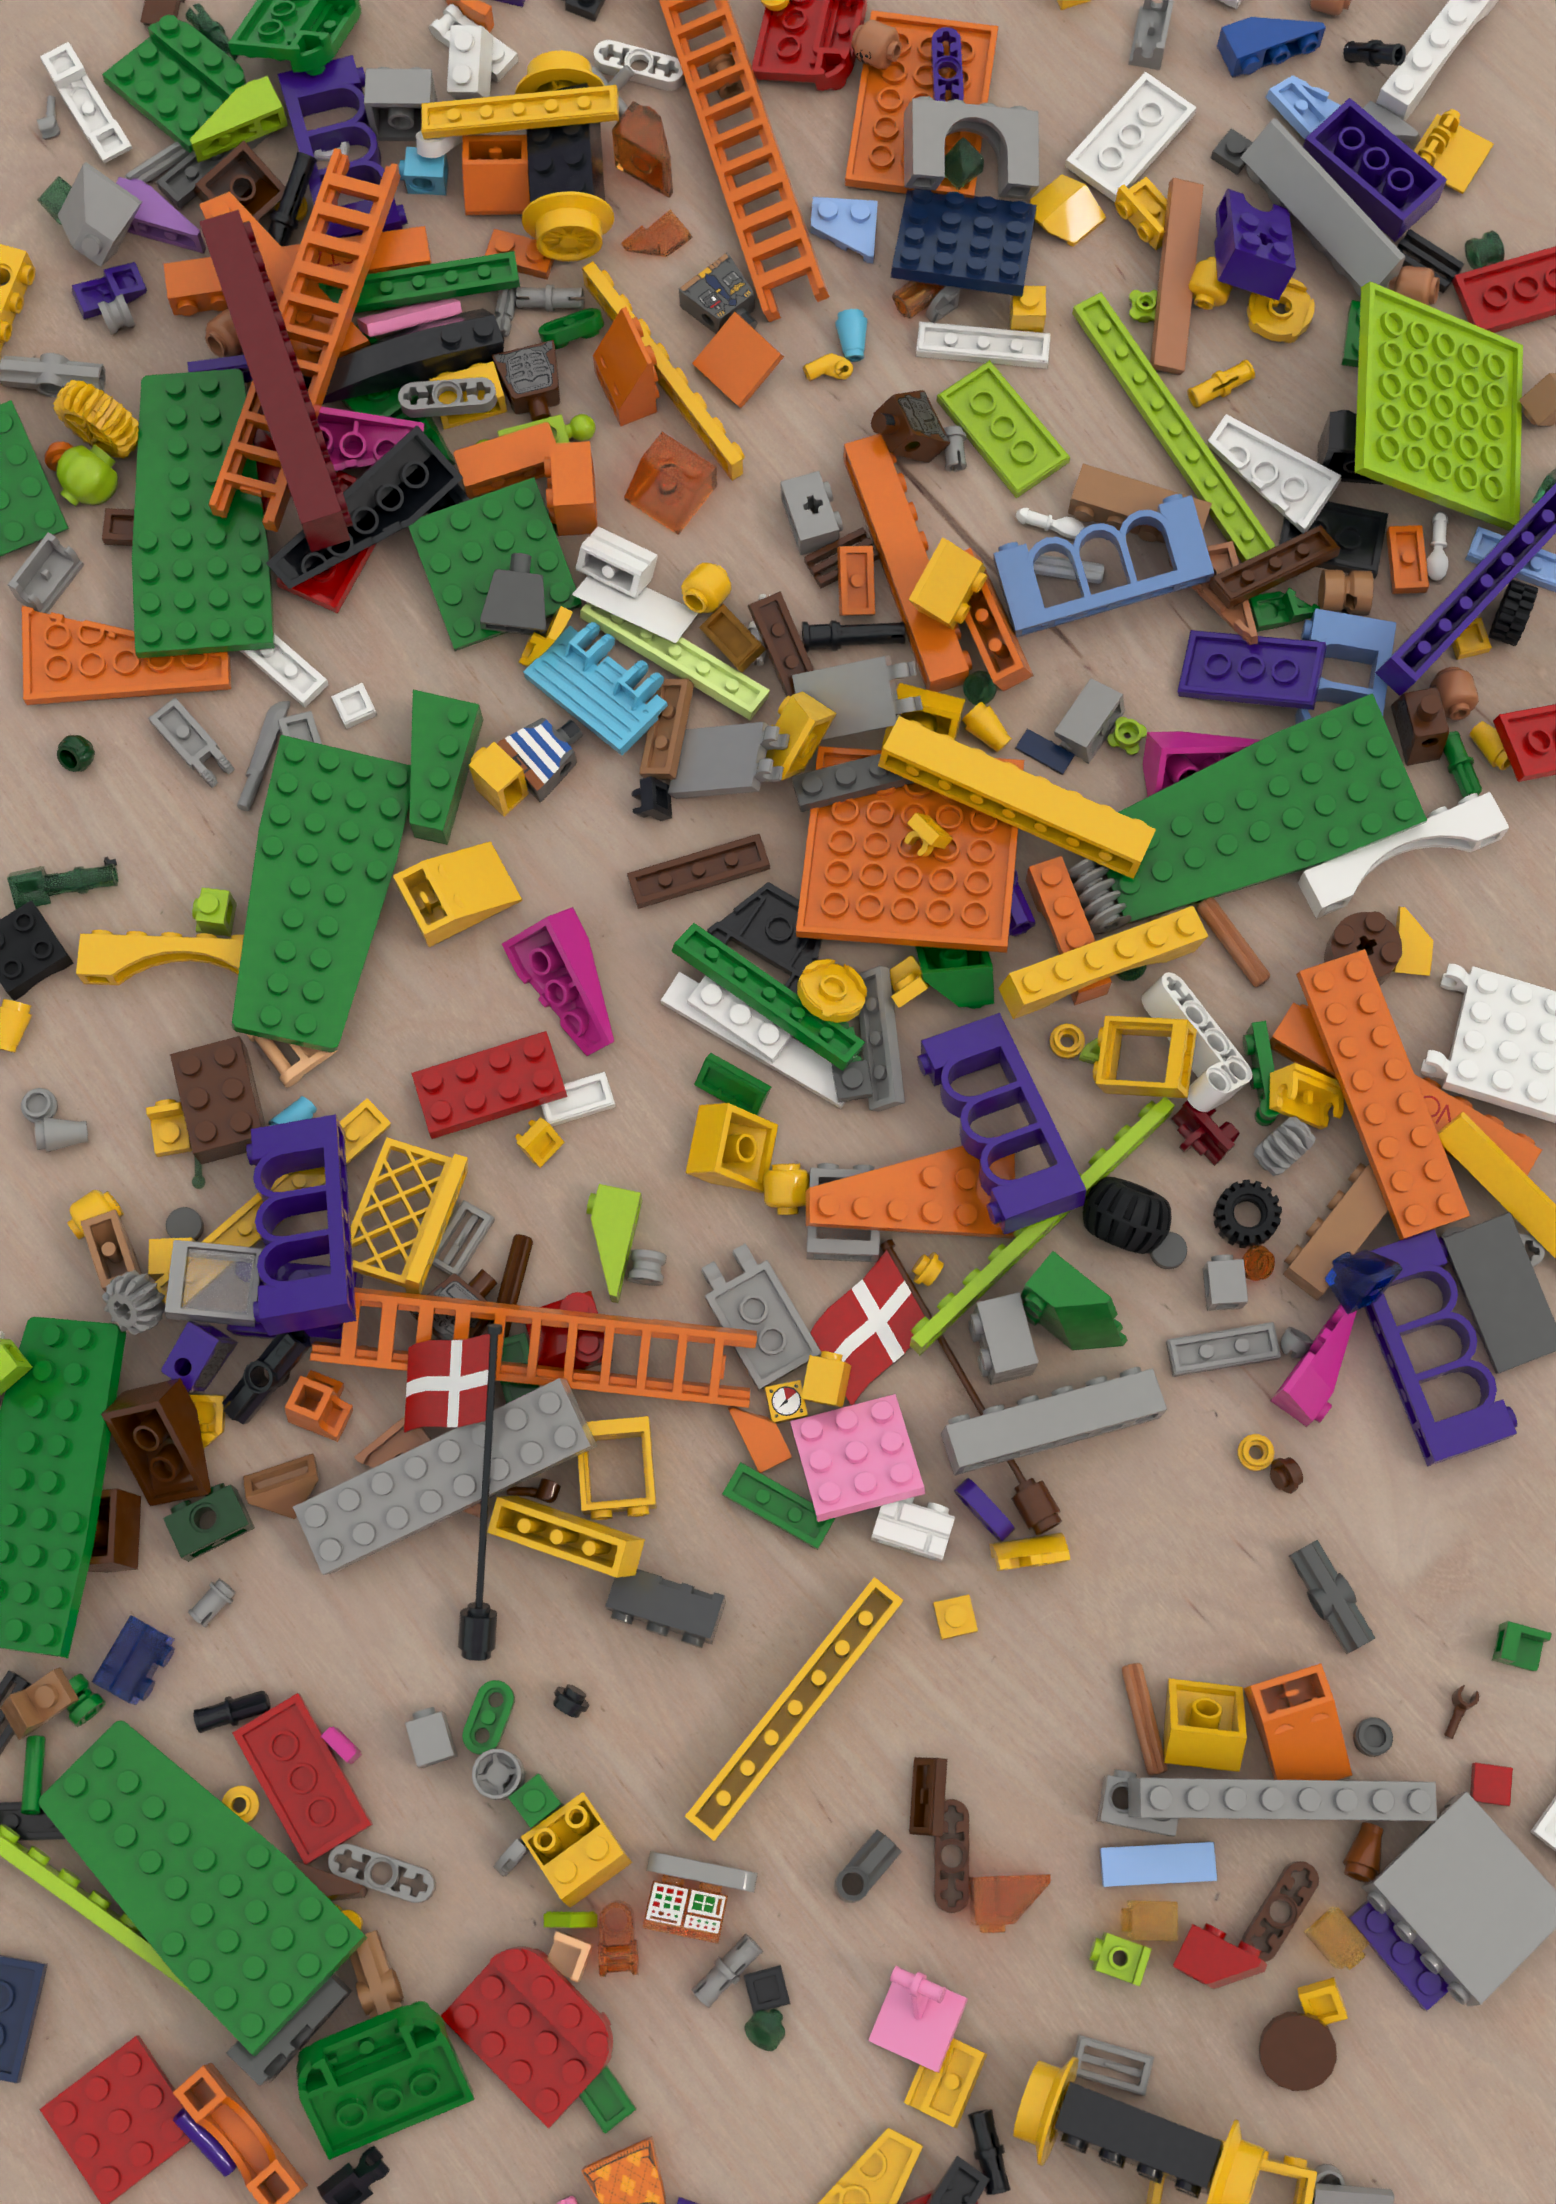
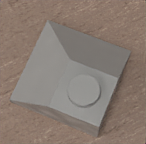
(97, 214)

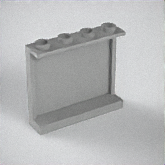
(1466, 1901)

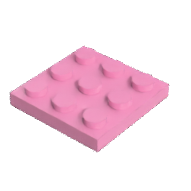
(857, 1458)

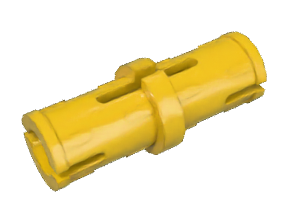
(1221, 383)

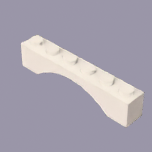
(1424, 61)
(1464, 827)

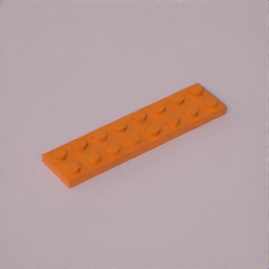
(1382, 1095)

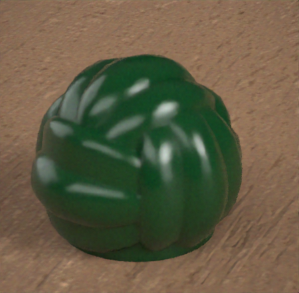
(75, 753)

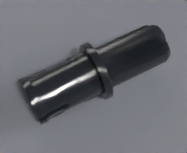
(231, 1711)

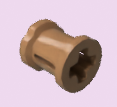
(722, 62)

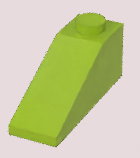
(244, 116)
(614, 1223)

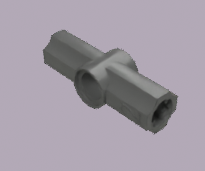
(1332, 1597)

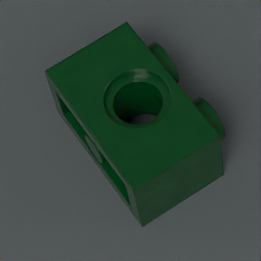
(230, 1522)

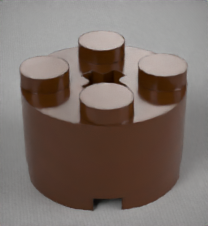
(1367, 932)

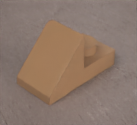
(38, 1703)

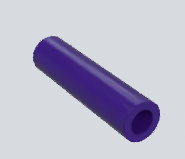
(205, 2143)

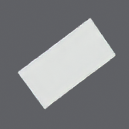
(649, 610)

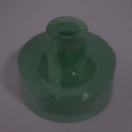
(765, 2029)

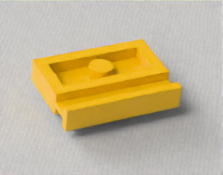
(947, 2092)

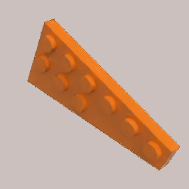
(278, 267)
(98, 661)
(915, 1196)

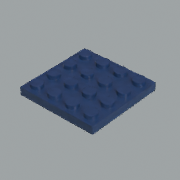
(964, 241)

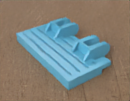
(600, 694)

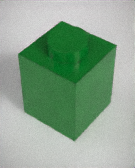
(535, 1800)

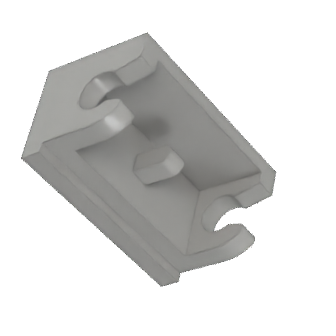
(1151, 34)
(45, 574)
(1090, 720)

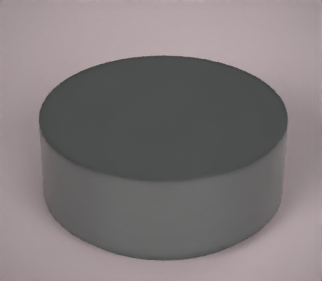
(184, 1224)
(1170, 1252)
(1373, 1737)

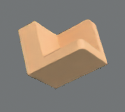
(570, 1955)

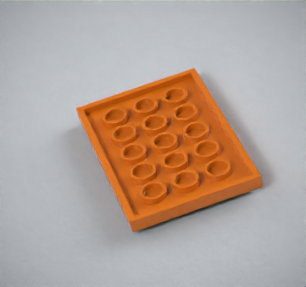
(885, 93)

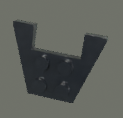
(767, 928)

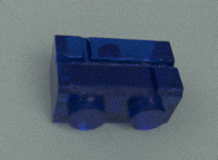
(134, 1660)

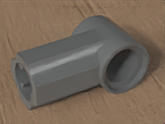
(868, 1864)

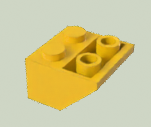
(576, 1850)

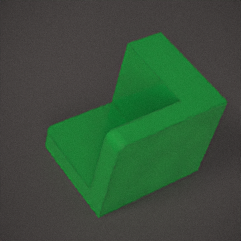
(1519, 1645)

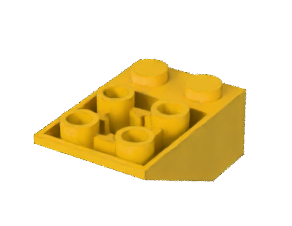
(456, 891)

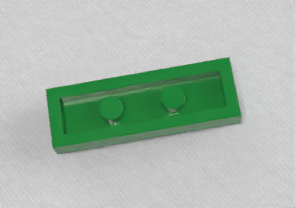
(777, 1505)

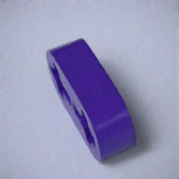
(984, 1509)

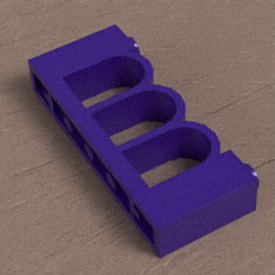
(335, 88)
(1014, 1201)
(316, 1299)
(1486, 1424)

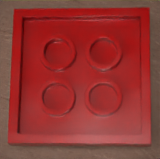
(118, 2120)

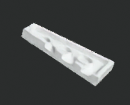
(1278, 473)

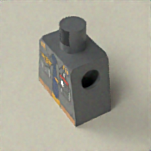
(718, 294)

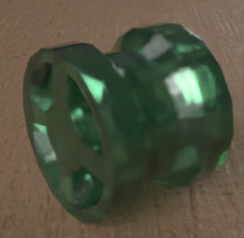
(1484, 250)

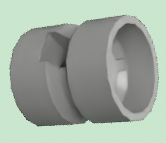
(498, 1774)

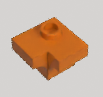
(318, 1406)

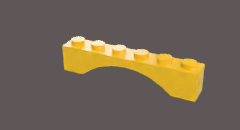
(1142, 945)
(115, 958)

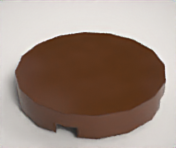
(1297, 2051)

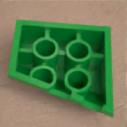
(1071, 1306)

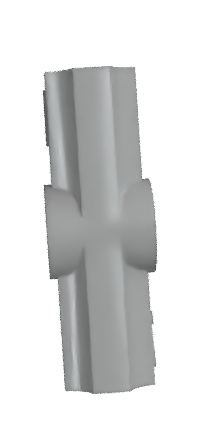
(49, 373)

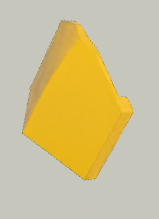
(1067, 210)

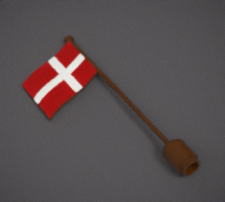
(874, 1331)

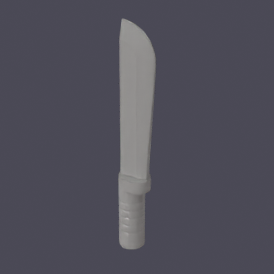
(262, 753)

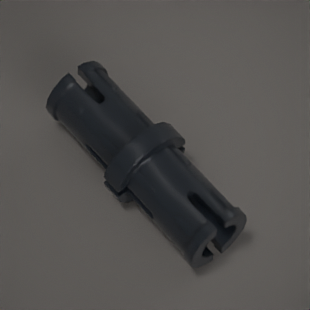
(1374, 53)
(989, 2151)

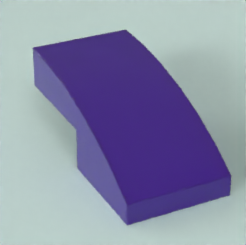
(115, 281)

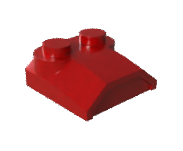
(554, 1339)

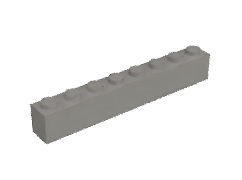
(1281, 1799)

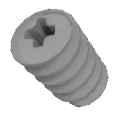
(1096, 898)

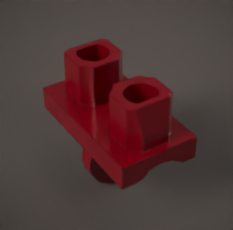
(1204, 1133)

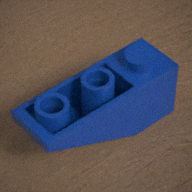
(1266, 41)

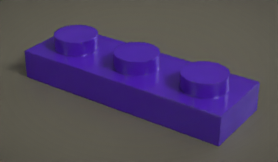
(1399, 1956)

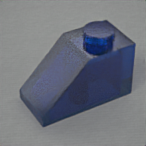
(1361, 1278)

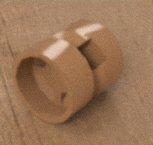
(1346, 592)

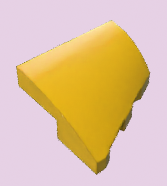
(1030, 1551)

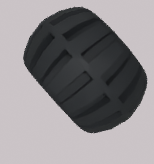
(1127, 1215)

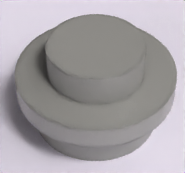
(39, 1104)

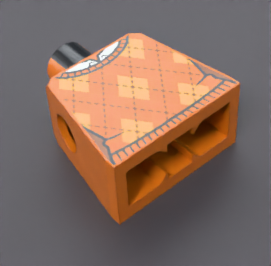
(627, 2176)

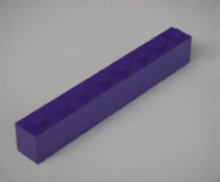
(1471, 595)

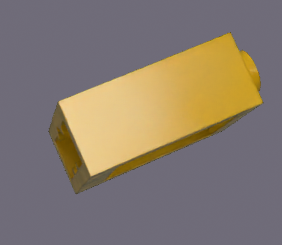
(1179, 1059)
(611, 1430)

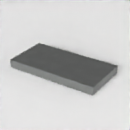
(1502, 1292)

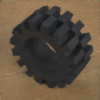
(1513, 612)
(1262, 1199)

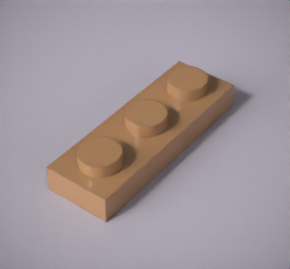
(666, 736)

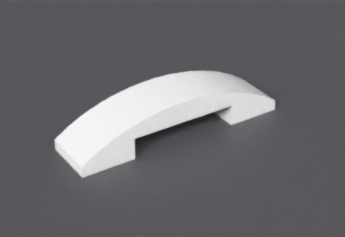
(85, 103)

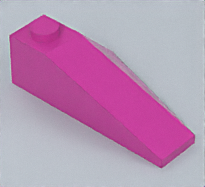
(360, 438)
(1179, 754)
(562, 969)
(1316, 1373)

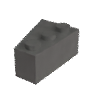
(666, 1607)
(293, 2036)

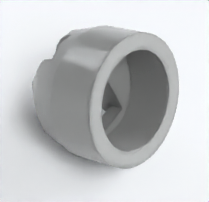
(1295, 1341)
(1334, 2177)

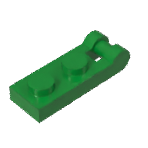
(1257, 1045)

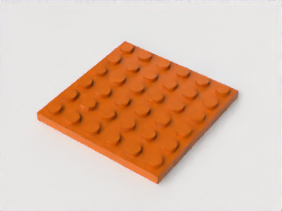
(876, 887)

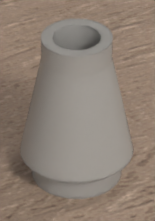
(59, 1133)

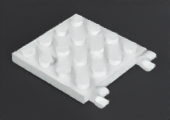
(1500, 1043)

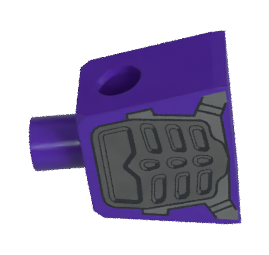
(204, 1350)

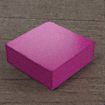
(341, 1744)

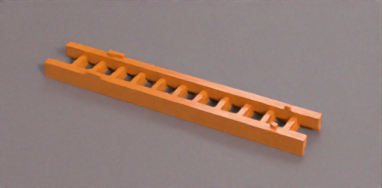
(726, 169)
(293, 300)
(535, 1374)

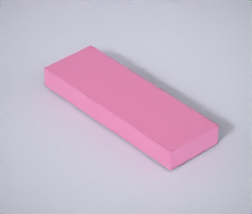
(409, 316)

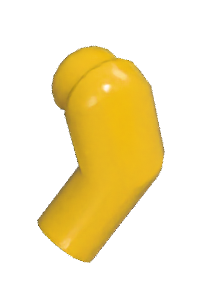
(830, 365)

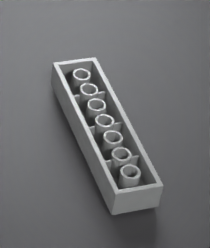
(443, 1477)

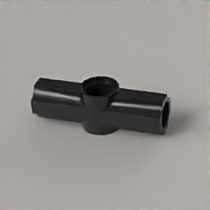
(254, 1387)

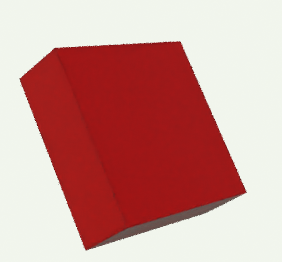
(1491, 1784)

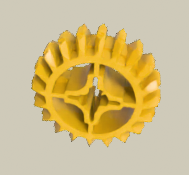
(97, 418)

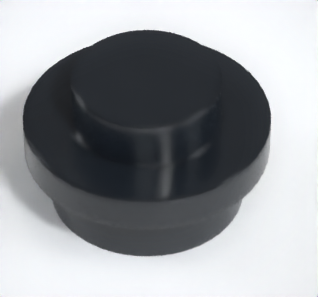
(570, 1700)

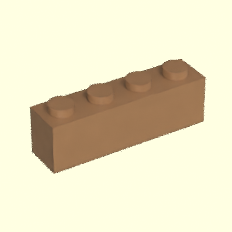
(1113, 497)
(1343, 1231)

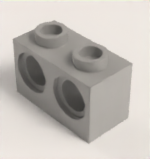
(1110, 1814)

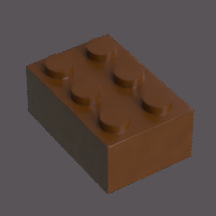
(218, 1098)

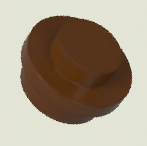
(1286, 1474)

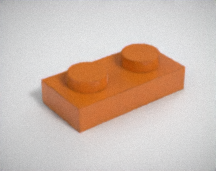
(527, 256)
(1407, 559)
(856, 581)

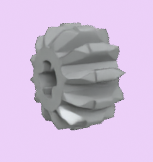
(1284, 1146)
(134, 1302)

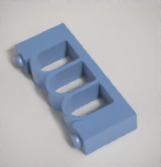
(1184, 541)
(1354, 640)

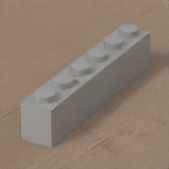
(1053, 1420)

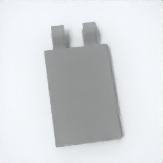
(860, 694)
(727, 760)
(762, 1305)

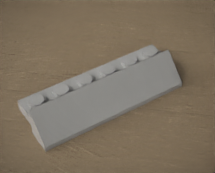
(1321, 208)

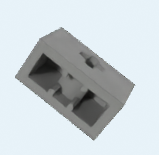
(799, 498)

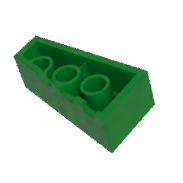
(441, 752)

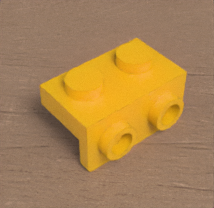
(1144, 209)

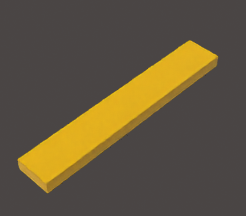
(519, 111)
(1502, 1179)

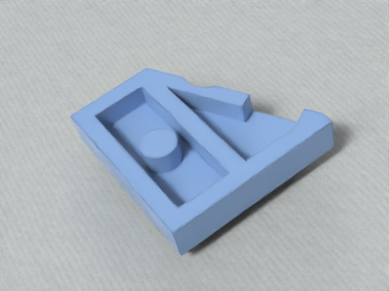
(1301, 104)
(846, 224)

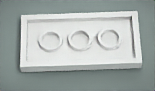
(1130, 136)

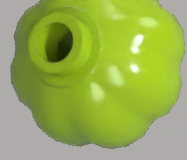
(86, 475)

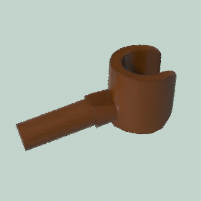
(546, 1492)
(1459, 1710)

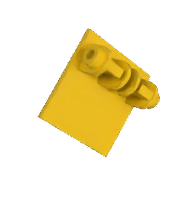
(1453, 150)

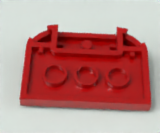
(809, 42)
(533, 2030)

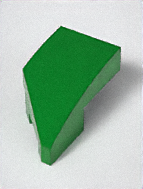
(1279, 609)

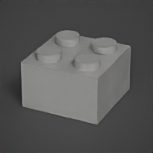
(395, 101)
(1003, 1339)

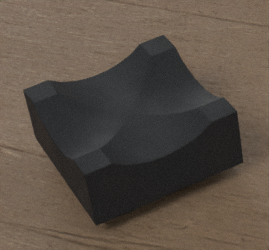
(28, 950)

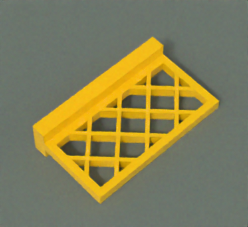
(435, 1215)

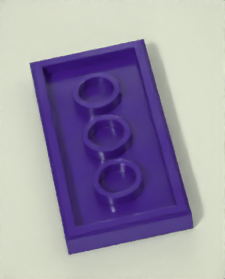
(1263, 673)

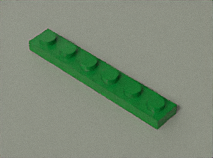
(434, 282)
(766, 996)

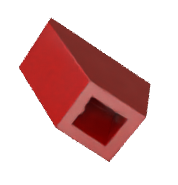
(1215, 1961)

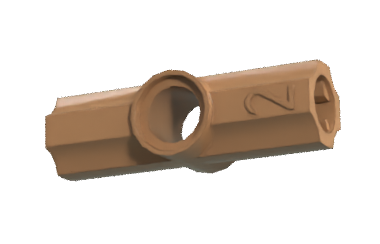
(377, 1982)

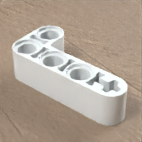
(1215, 1059)

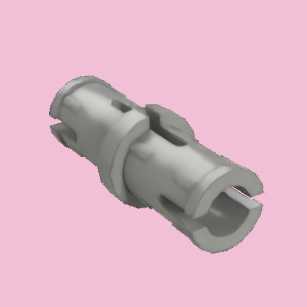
(550, 297)
(727, 1970)

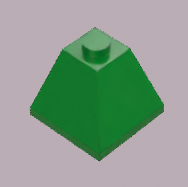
(958, 974)

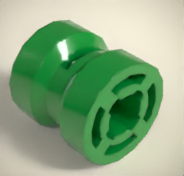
(88, 1703)

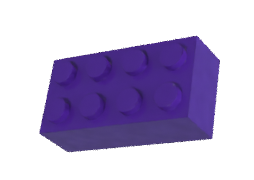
(1375, 168)

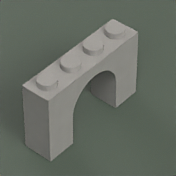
(1009, 131)

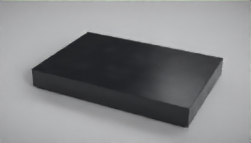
(1356, 532)

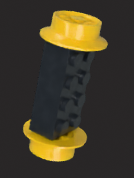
(565, 167)
(1131, 2135)

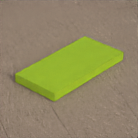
(1003, 429)

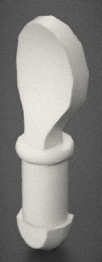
(1065, 526)
(1438, 561)

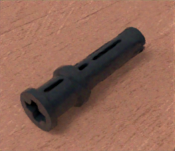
(284, 218)
(837, 635)

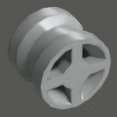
(116, 314)
(647, 1267)

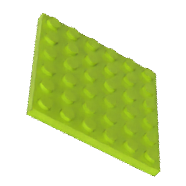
(1439, 407)

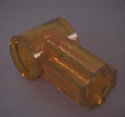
(915, 297)

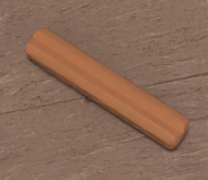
(1233, 942)
(1144, 1719)

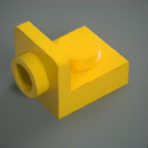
(907, 981)
(168, 1128)

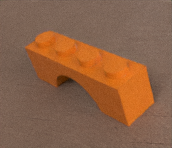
(1060, 906)
(226, 2117)

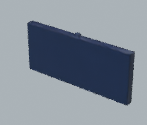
(1045, 751)

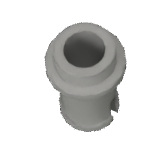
(955, 450)
(212, 1602)

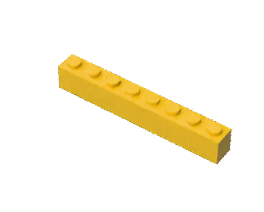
(1016, 797)
(794, 1709)

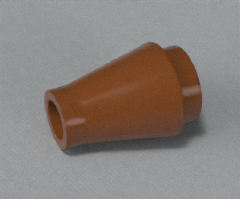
(1364, 1855)

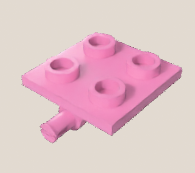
(918, 2019)

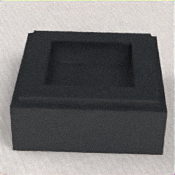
(767, 1989)

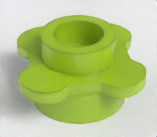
(1140, 312)
(1132, 727)

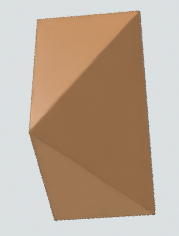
(282, 1485)

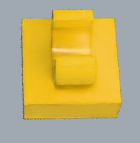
(929, 831)
(539, 1141)

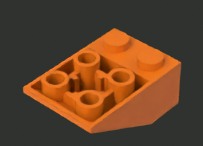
(627, 370)
(1299, 1726)

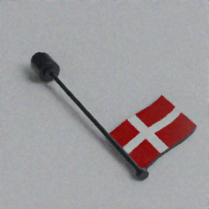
(455, 1387)

